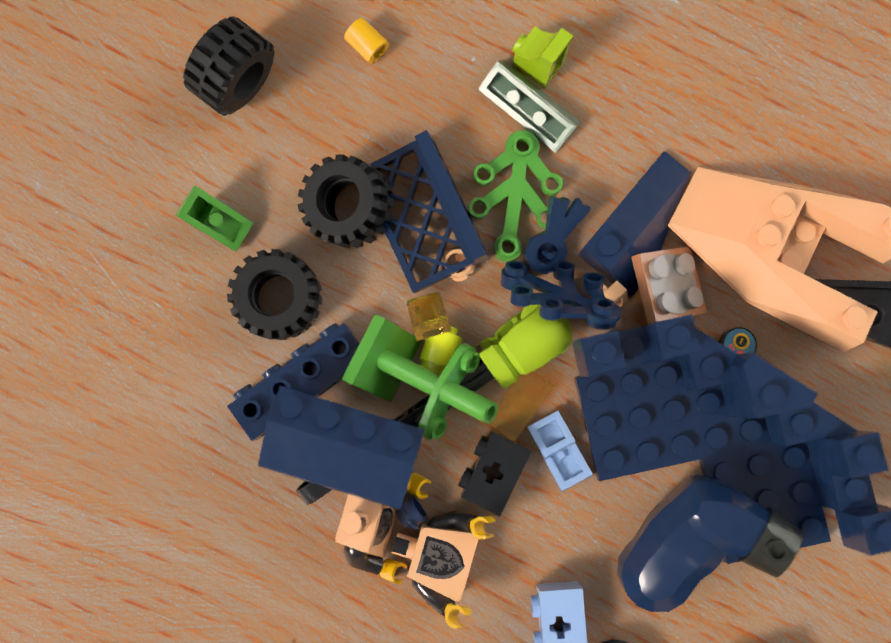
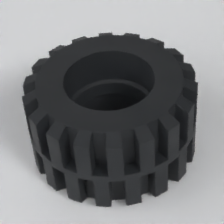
(228, 65)
(321, 194)
(251, 279)

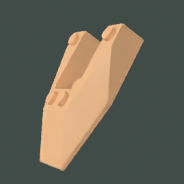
(763, 238)

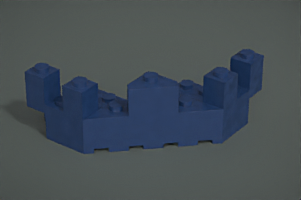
(682, 397)

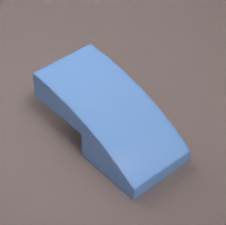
(560, 451)

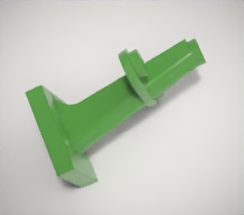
(386, 361)

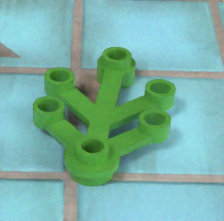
(515, 189)

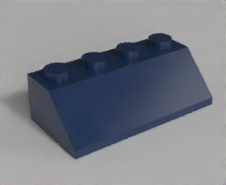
(340, 447)

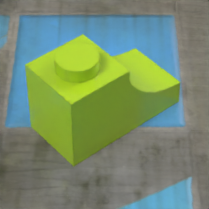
(541, 54)

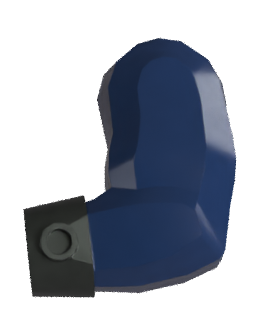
(693, 533)

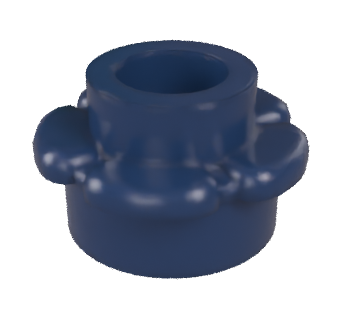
(411, 513)

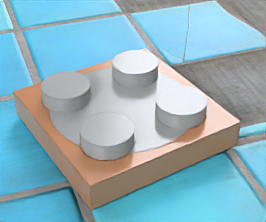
(668, 284)

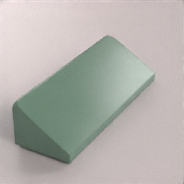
(529, 105)

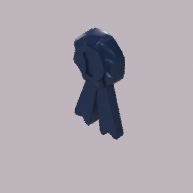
(549, 245)

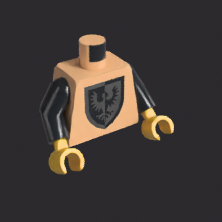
(367, 530)
(443, 560)

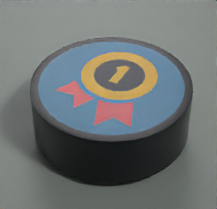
(739, 340)

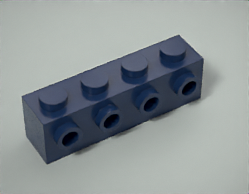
(310, 372)

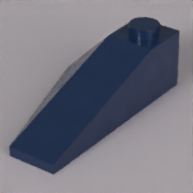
(637, 223)

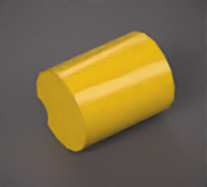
(366, 40)

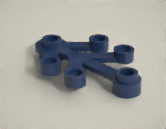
(599, 311)

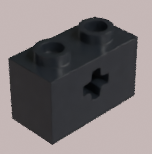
(495, 493)

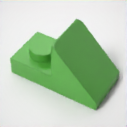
(214, 218)

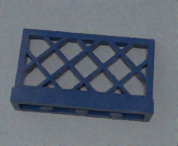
(452, 207)

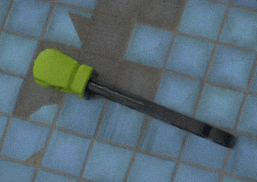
(516, 349)

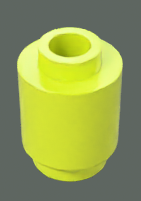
(439, 350)

